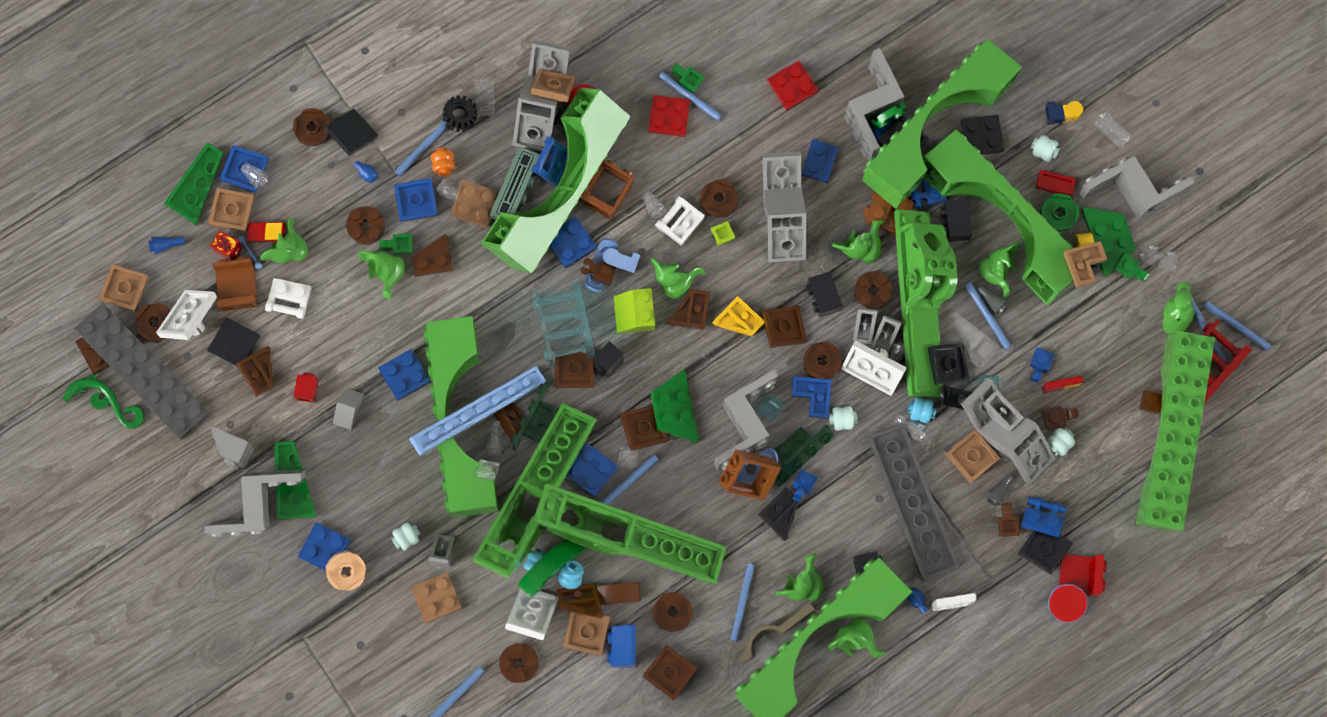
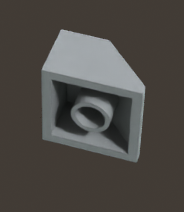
(232, 449)

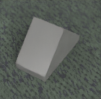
(864, 325)
(886, 334)
(347, 408)
(1002, 411)
(442, 550)

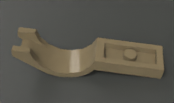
(747, 654)

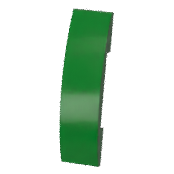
(548, 566)

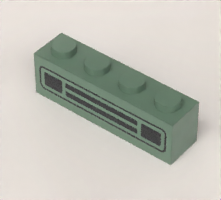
(516, 184)

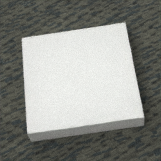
(953, 602)

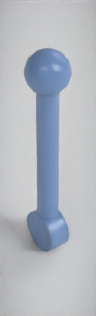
(258, 265)

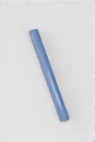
(687, 94)
(421, 148)
(988, 316)
(1202, 323)
(1237, 325)
(630, 480)
(742, 602)
(458, 692)

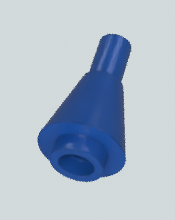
(160, 244)

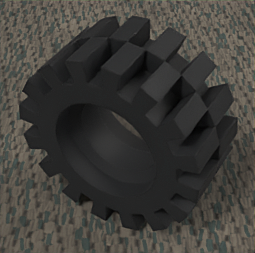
(454, 122)

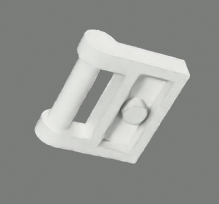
(684, 225)
(288, 292)

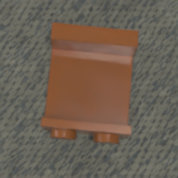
(235, 284)

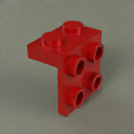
(1084, 573)

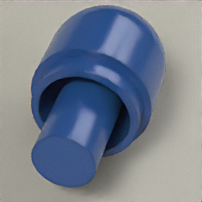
(366, 172)
(918, 600)

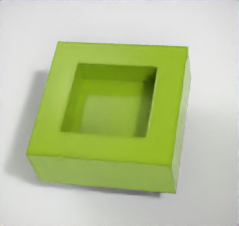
(722, 233)

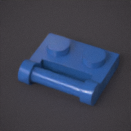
(556, 162)

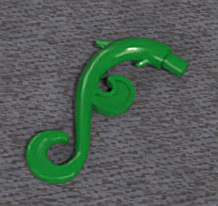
(109, 398)

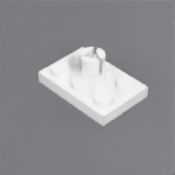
(187, 315)
(873, 367)
(532, 615)

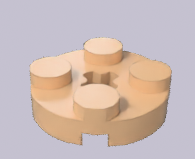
(344, 581)

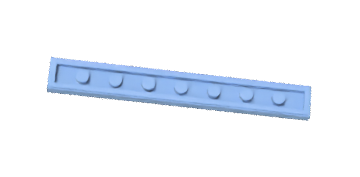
(477, 410)

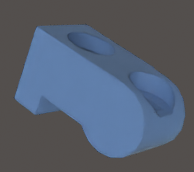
(614, 258)

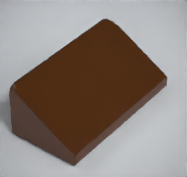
(510, 419)

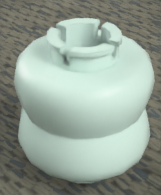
(1045, 148)
(842, 418)
(1061, 441)
(405, 536)

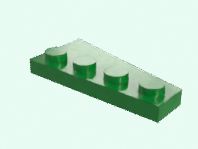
(193, 188)
(291, 500)

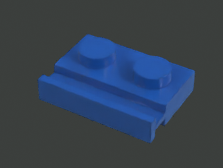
(819, 161)

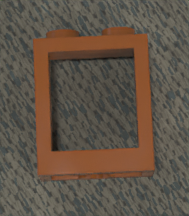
(598, 205)
(760, 487)

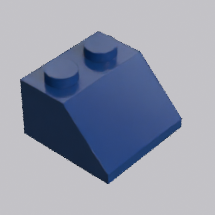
(623, 646)

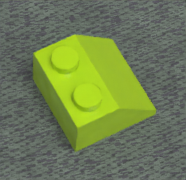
(634, 311)

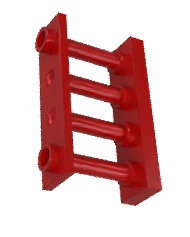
(1225, 367)

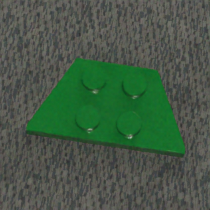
(1113, 233)
(674, 408)

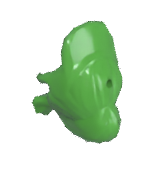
(865, 246)
(288, 248)
(385, 266)
(996, 267)
(675, 282)
(1179, 308)
(806, 585)
(856, 636)

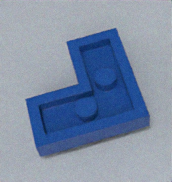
(817, 390)

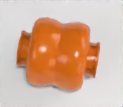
(443, 162)

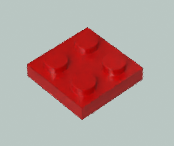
(792, 85)
(669, 116)

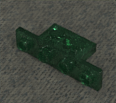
(538, 419)
(798, 450)

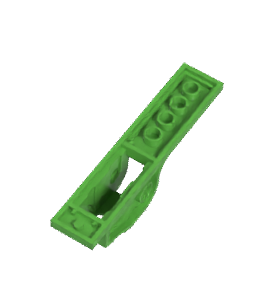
(925, 265)
(547, 466)
(642, 539)

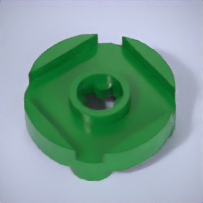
(883, 119)
(1066, 205)

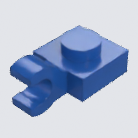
(1041, 362)
(804, 484)

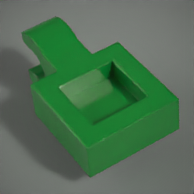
(689, 79)
(400, 244)
(1128, 267)

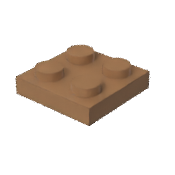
(553, 85)
(474, 203)
(231, 210)
(123, 288)
(972, 456)
(436, 597)
(586, 633)

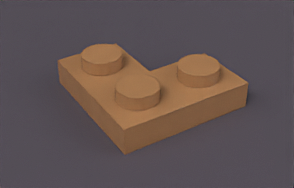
(1079, 262)

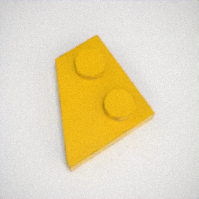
(739, 318)

